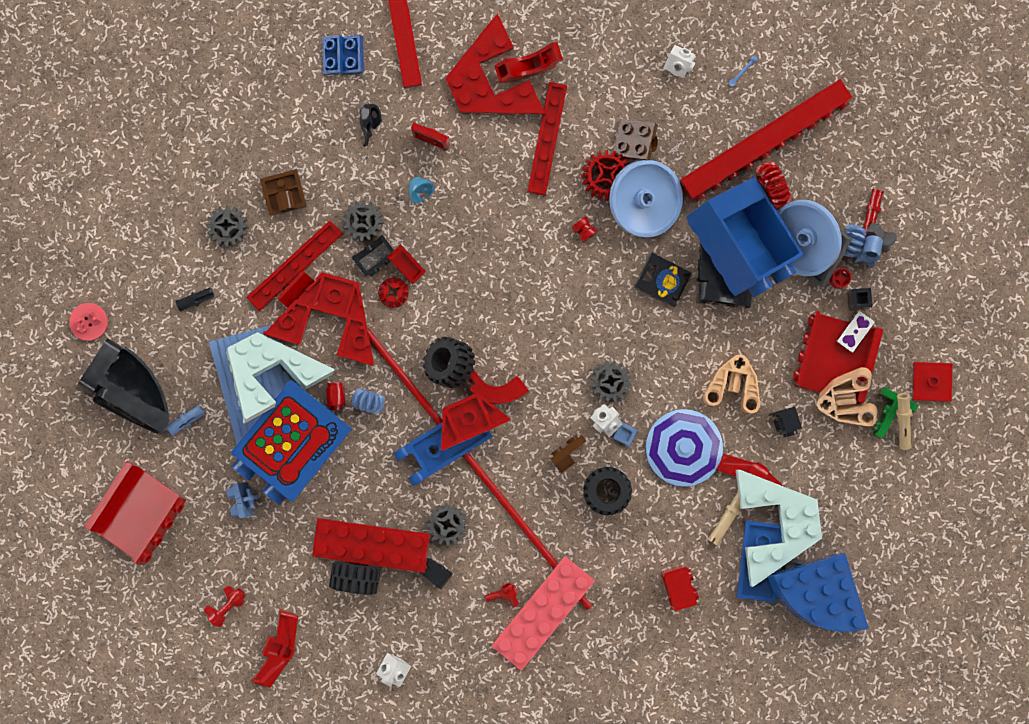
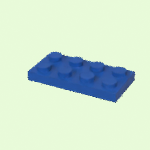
(755, 535)

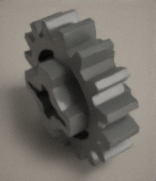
(369, 214)
(227, 234)
(612, 389)
(443, 534)

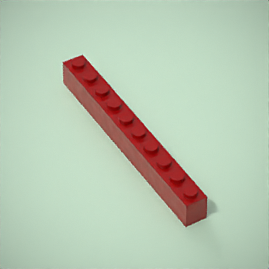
(765, 140)

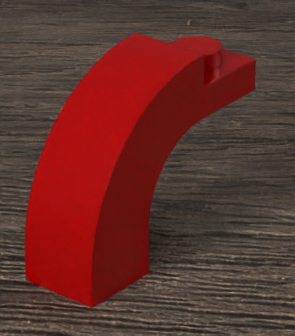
(530, 65)
(498, 394)

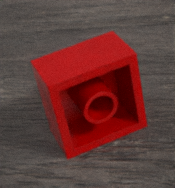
(679, 587)

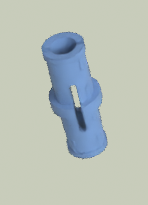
(185, 420)

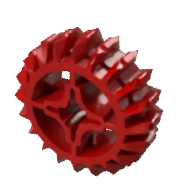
(601, 168)
(773, 184)

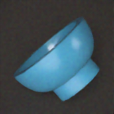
(418, 185)

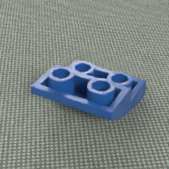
(343, 55)

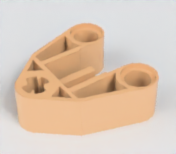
(750, 387)
(843, 399)

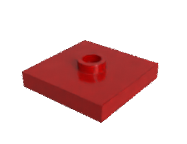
(430, 136)
(932, 381)

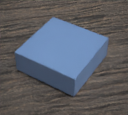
(625, 434)

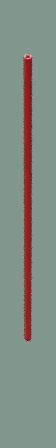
(469, 459)

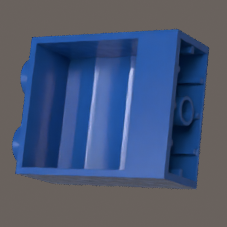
(746, 238)

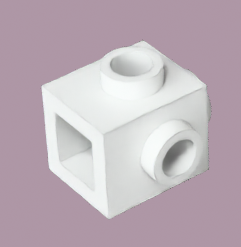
(680, 61)
(606, 420)
(393, 670)

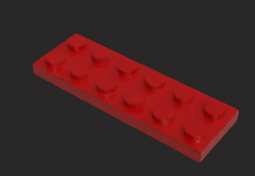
(371, 545)

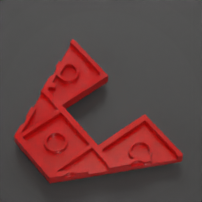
(472, 88)
(334, 297)

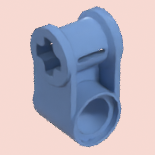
(870, 251)

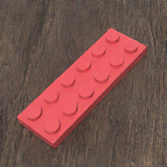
(543, 613)

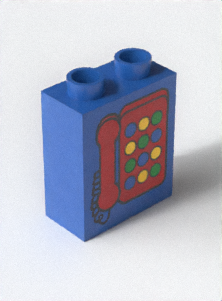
(289, 443)

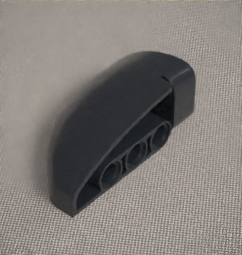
(713, 288)
(125, 387)

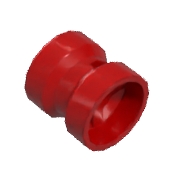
(584, 229)
(840, 278)

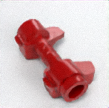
(235, 598)

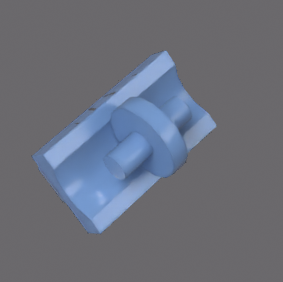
(244, 500)

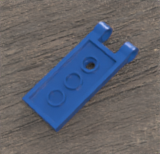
(430, 462)

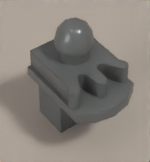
(888, 237)

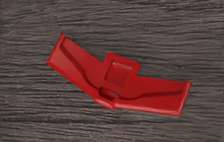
(730, 464)
(278, 649)

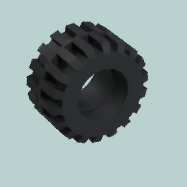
(459, 367)
(619, 503)
(354, 578)

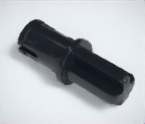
(194, 299)

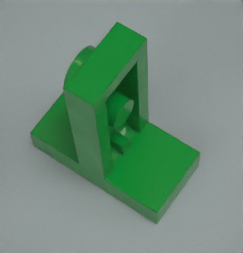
(889, 412)

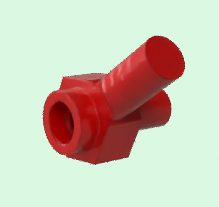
(507, 592)

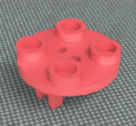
(96, 317)

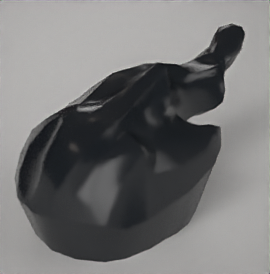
(369, 117)

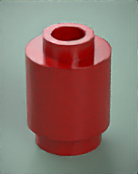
(335, 396)

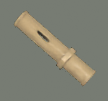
(904, 414)
(726, 520)

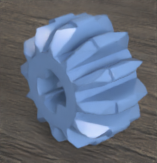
(858, 237)
(368, 401)

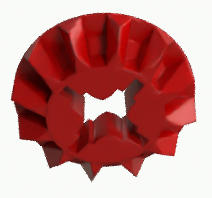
(391, 301)

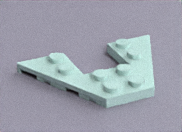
(260, 354)
(798, 524)

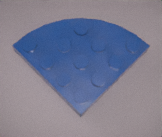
(821, 594)

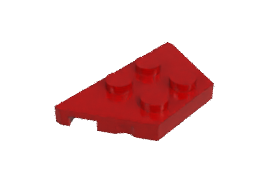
(468, 419)

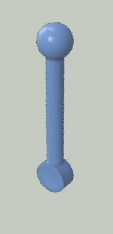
(732, 82)

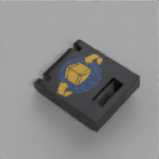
(666, 281)

